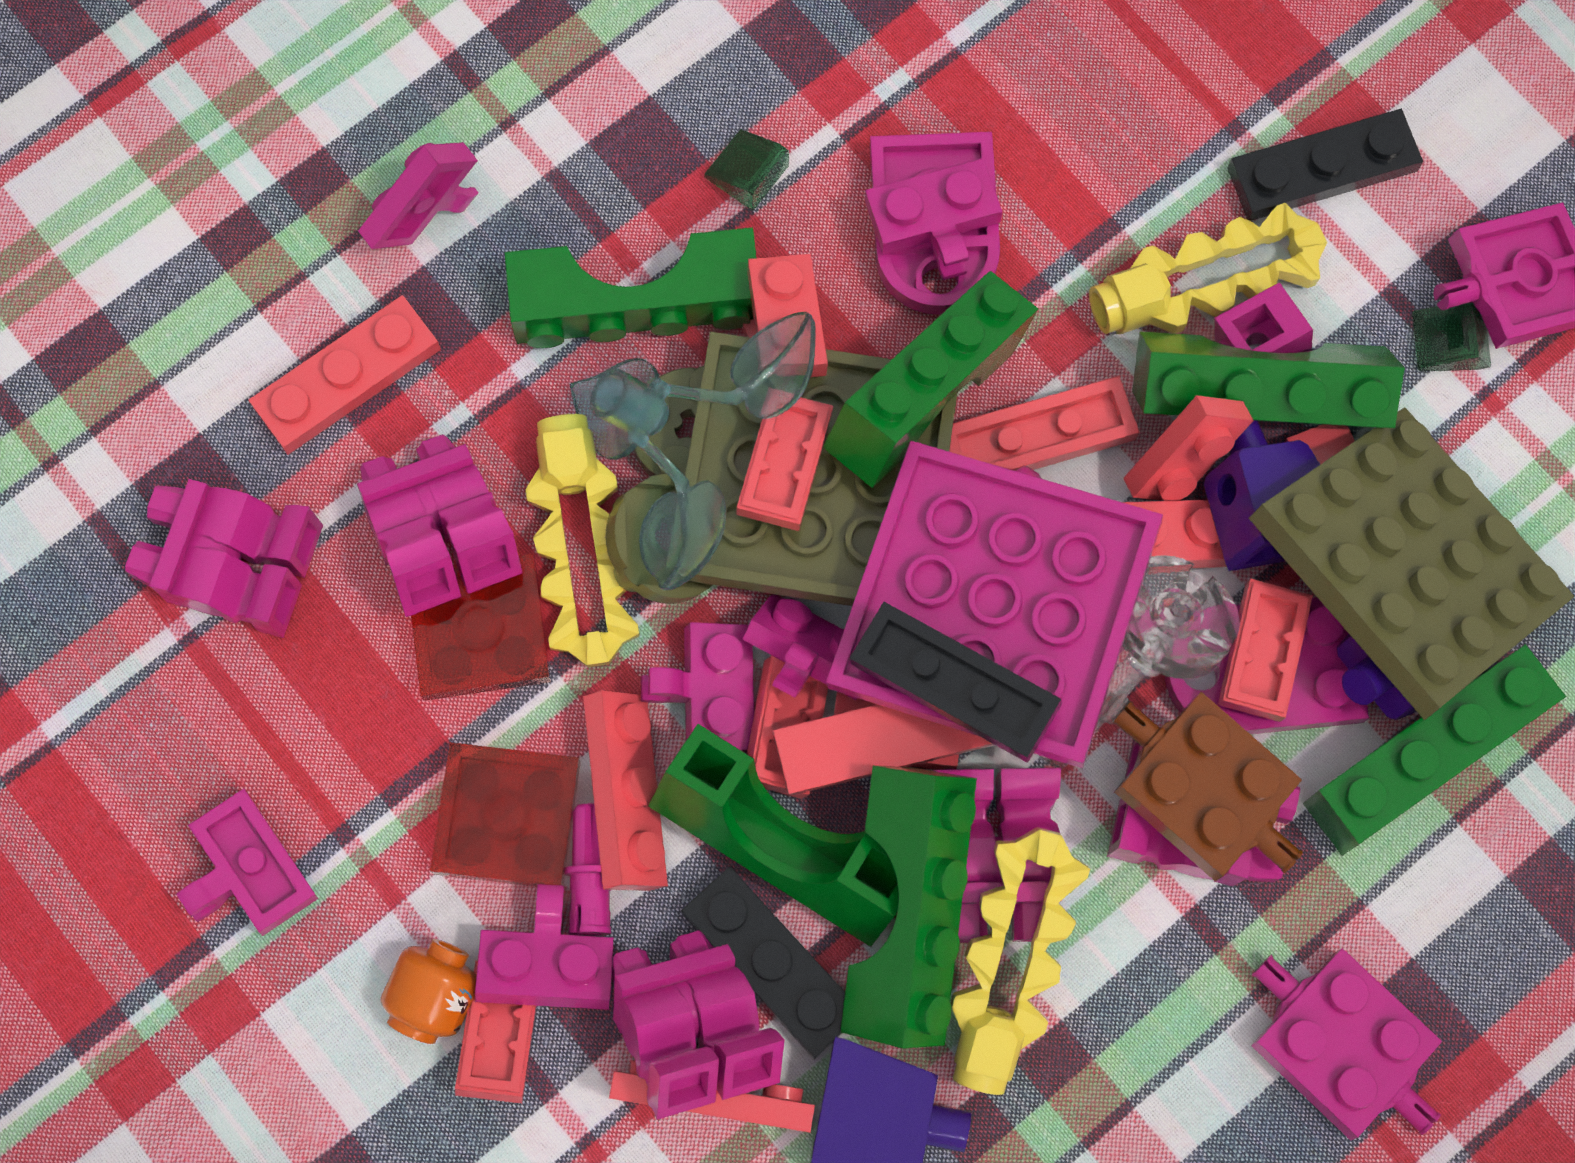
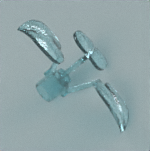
(630, 405)

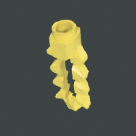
(1143, 292)
(568, 468)
(991, 1035)

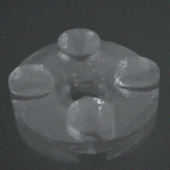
(1174, 650)

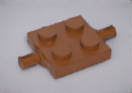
(1208, 786)

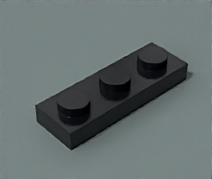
(1325, 164)
(956, 682)
(772, 960)

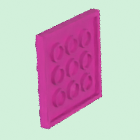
(1012, 572)

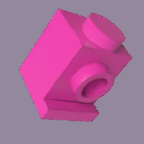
(1265, 320)

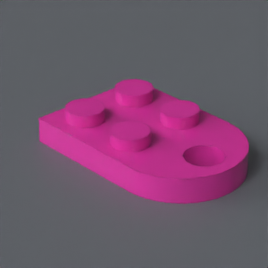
(908, 156)
(1317, 689)

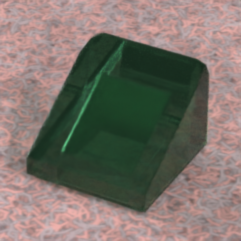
(748, 167)
(1451, 339)

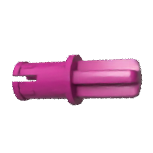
(589, 901)

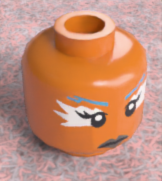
(429, 991)

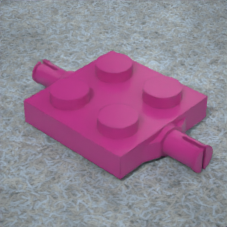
(1516, 274)
(1346, 1044)

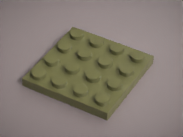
(842, 511)
(1412, 561)

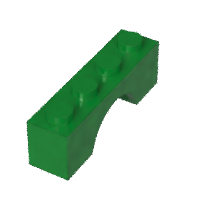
(560, 301)
(920, 380)
(1316, 387)
(1433, 750)
(720, 800)
(925, 830)

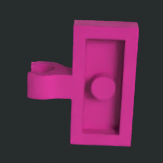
(421, 191)
(936, 211)
(797, 638)
(714, 684)
(247, 864)
(545, 965)

